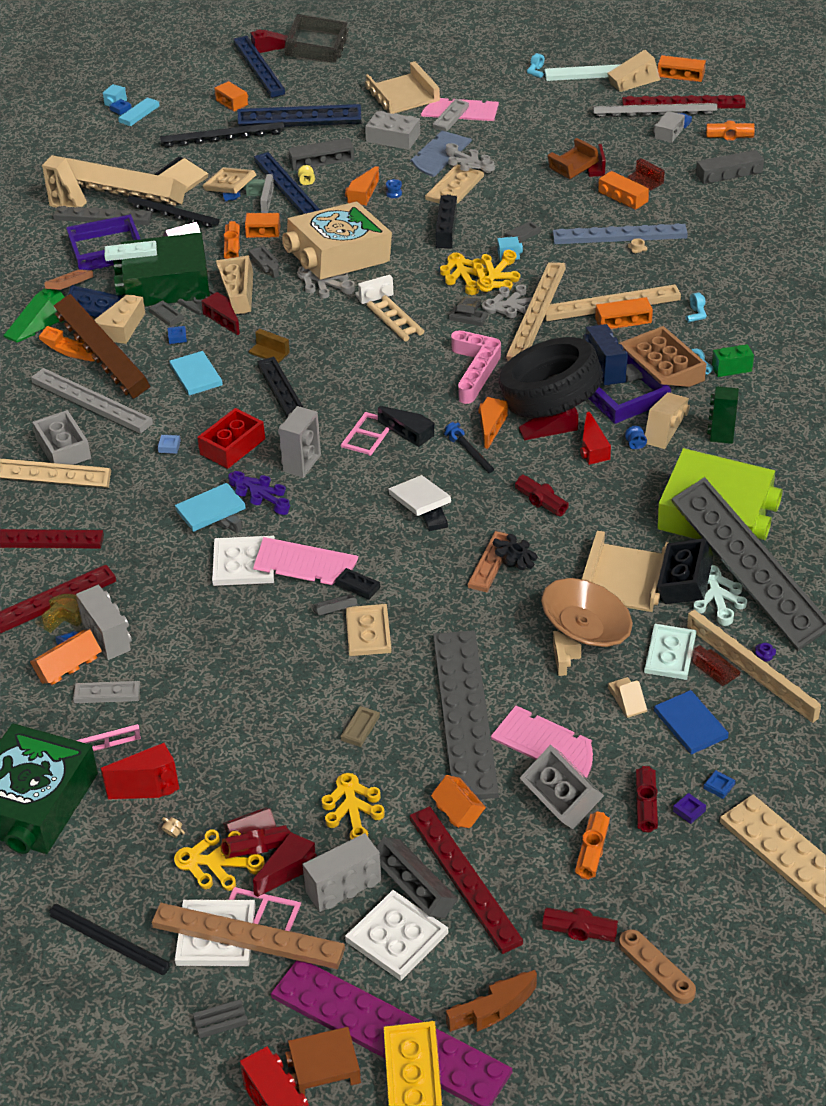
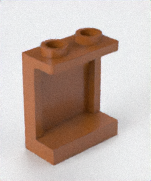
(574, 160)
(323, 1059)

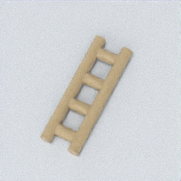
(394, 325)

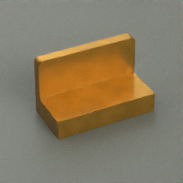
(270, 345)

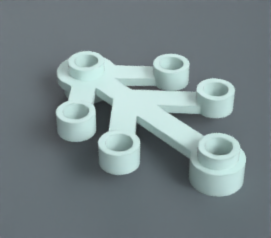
(724, 615)

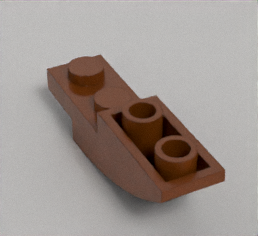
(503, 1000)

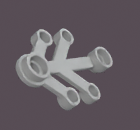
(469, 161)
(346, 286)
(513, 302)

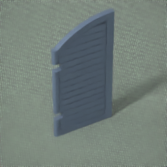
(433, 155)

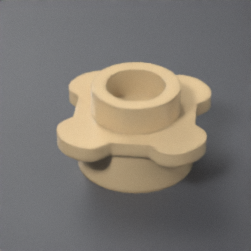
(637, 245)
(172, 827)

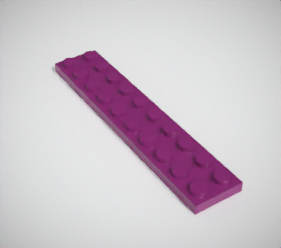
(339, 1004)

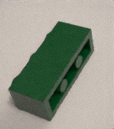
(723, 414)

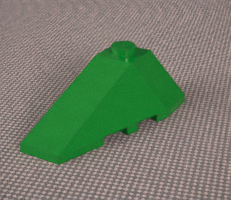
(35, 316)

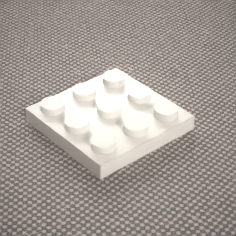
(235, 561)
(396, 935)
(202, 952)

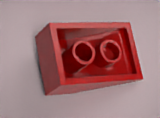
(141, 775)

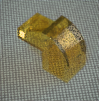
(63, 608)

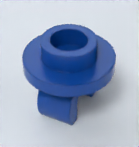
(452, 429)

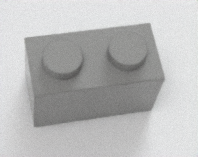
(669, 126)

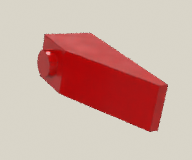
(594, 444)

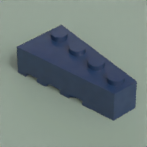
(609, 353)

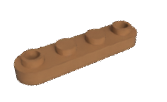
(657, 966)

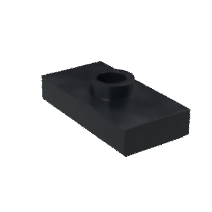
(435, 519)
(357, 583)

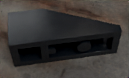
(407, 424)

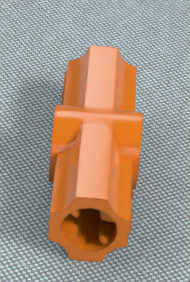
(740, 130)
(231, 239)
(592, 845)

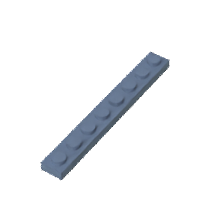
(613, 234)

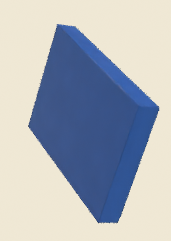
(691, 722)

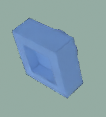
(169, 444)

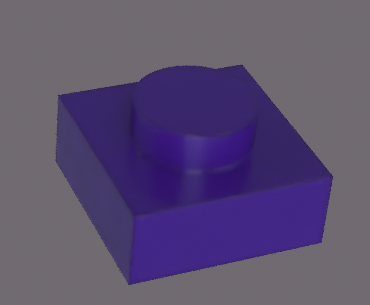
(689, 808)

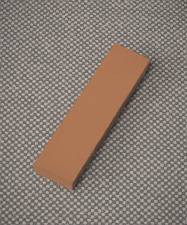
(68, 279)
(487, 566)

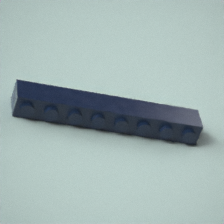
(302, 115)

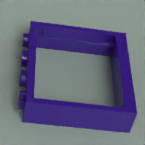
(97, 229)
(636, 406)

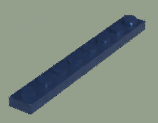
(259, 66)
(285, 184)

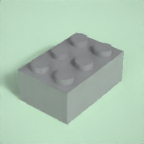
(392, 130)
(61, 439)
(299, 441)
(104, 621)
(561, 787)
(342, 872)

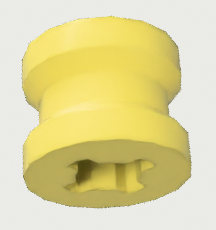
(306, 170)

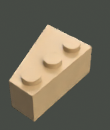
(665, 419)

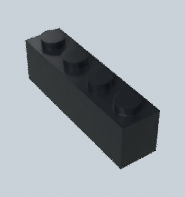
(446, 221)

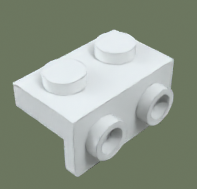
(375, 289)

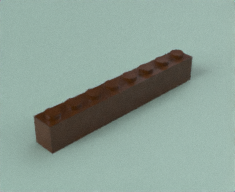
(101, 346)

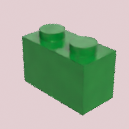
(732, 360)

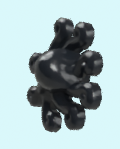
(515, 553)

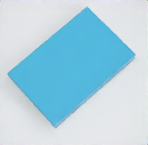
(195, 373)
(210, 507)

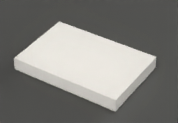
(419, 495)

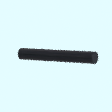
(475, 454)

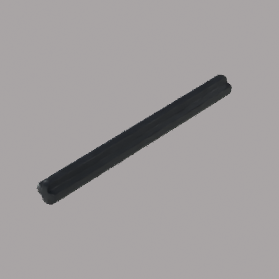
(109, 939)

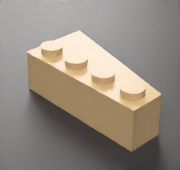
(237, 281)

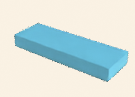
(138, 111)

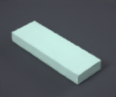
(130, 250)

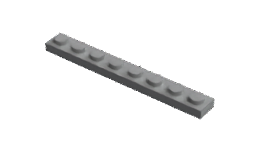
(660, 108)
(92, 400)

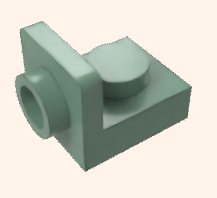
(254, 187)

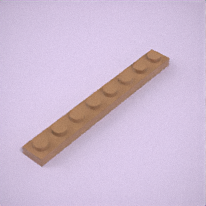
(249, 935)

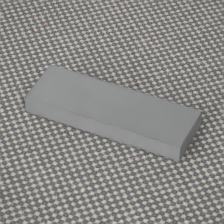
(451, 115)
(267, 193)
(106, 692)

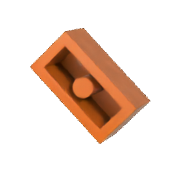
(231, 96)
(262, 225)
(458, 802)

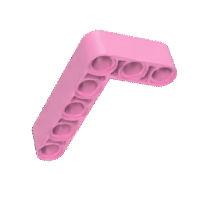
(486, 356)

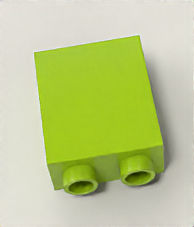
(742, 485)

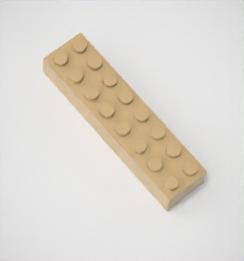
(127, 182)

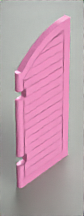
(476, 110)
(302, 561)
(536, 735)

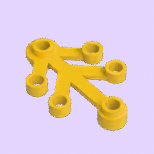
(457, 260)
(487, 283)
(348, 784)
(214, 861)

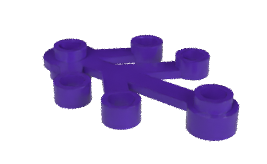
(257, 492)

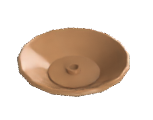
(586, 612)

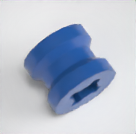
(393, 188)
(635, 437)

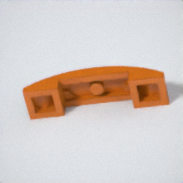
(54, 339)

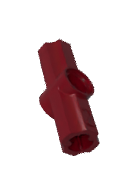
(541, 495)
(646, 799)
(254, 841)
(580, 924)

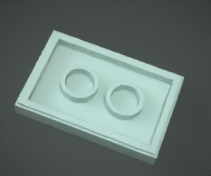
(670, 651)

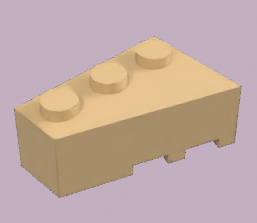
(634, 72)
(62, 184)
(122, 318)

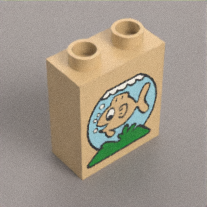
(337, 240)

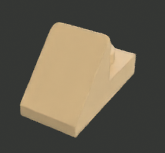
(564, 651)
(628, 696)

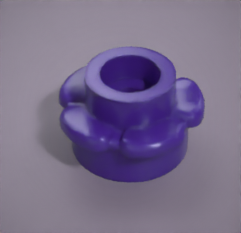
(765, 651)

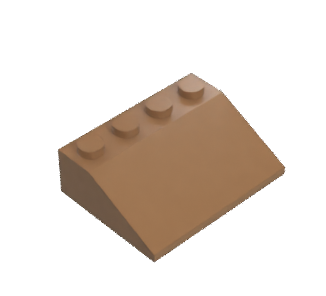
(666, 358)

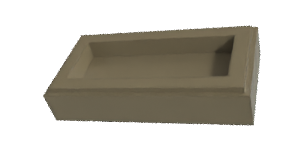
(360, 726)

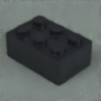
(685, 571)

